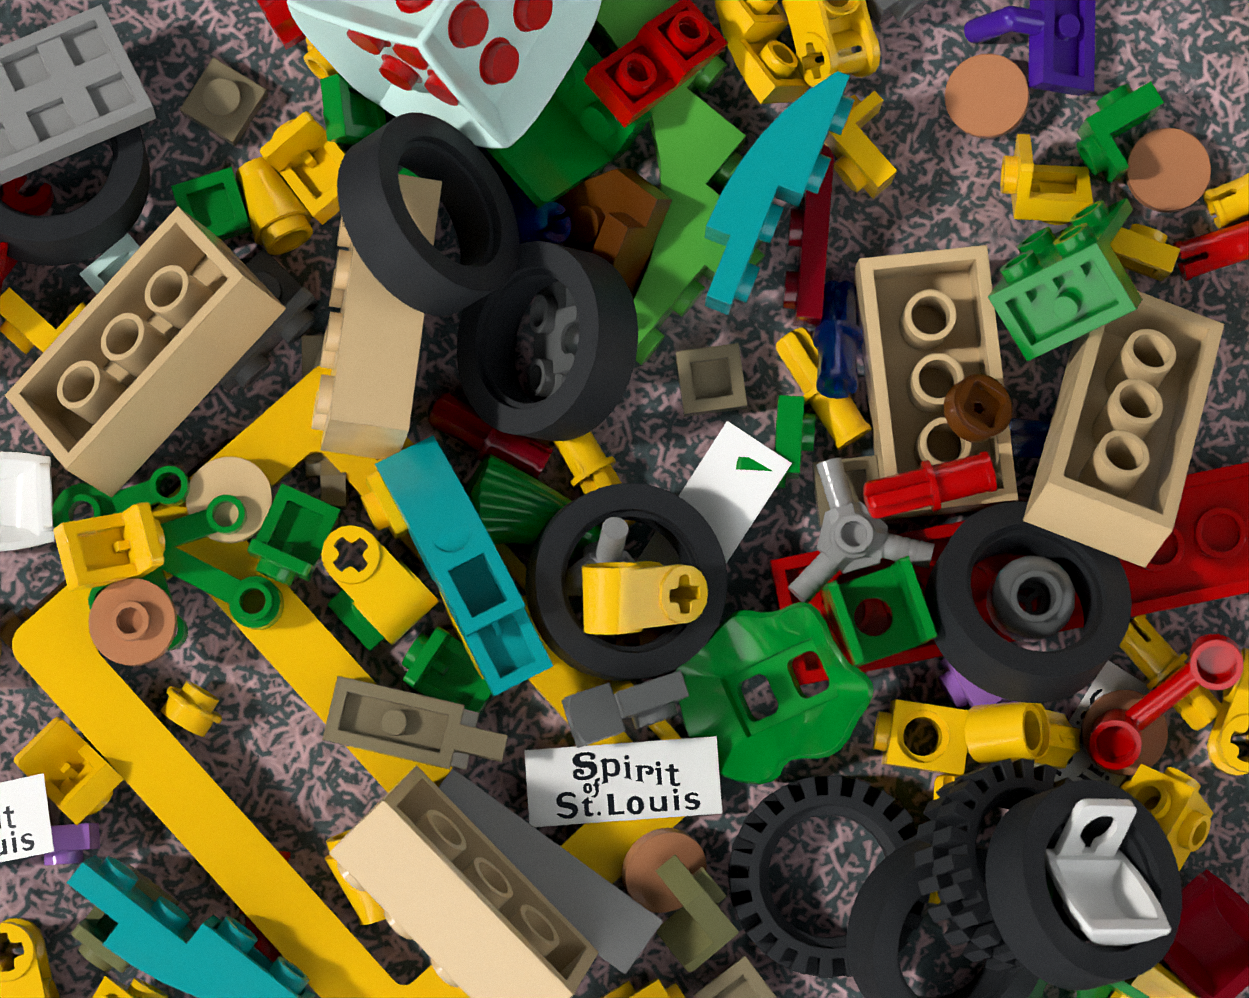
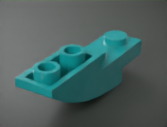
(777, 166)
(464, 565)
(155, 939)

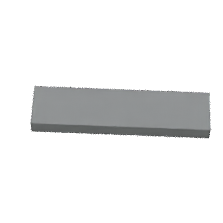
(593, 905)

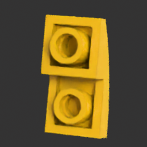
(762, 60)

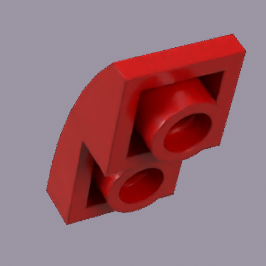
(655, 61)

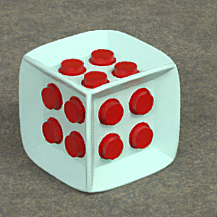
(464, 61)

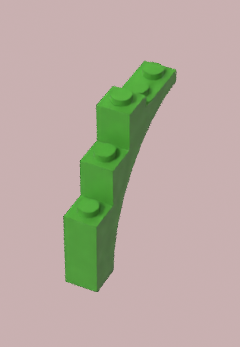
(692, 154)

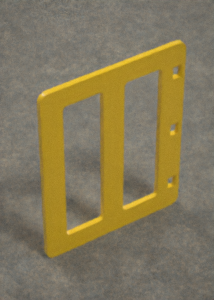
(69, 668)

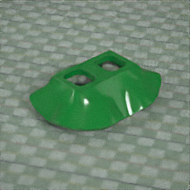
(803, 725)

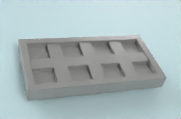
(65, 93)

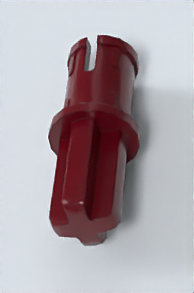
(465, 425)

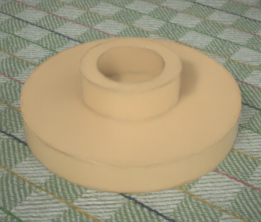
(235, 478)

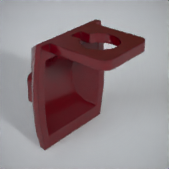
(1211, 939)

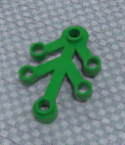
(177, 533)

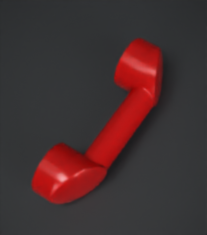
(1213, 663)

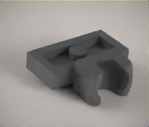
(555, 340)
(601, 713)

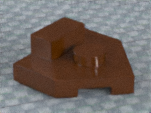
(616, 219)

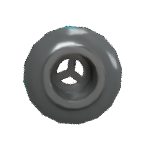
(1048, 585)

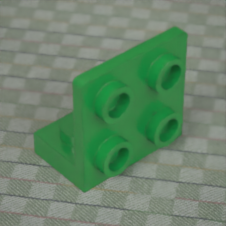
(568, 139)
(1066, 281)

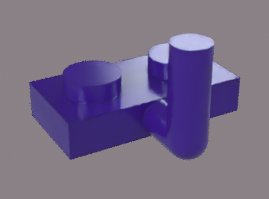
(1059, 41)

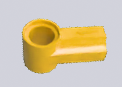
(1020, 732)

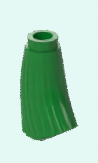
(516, 504)

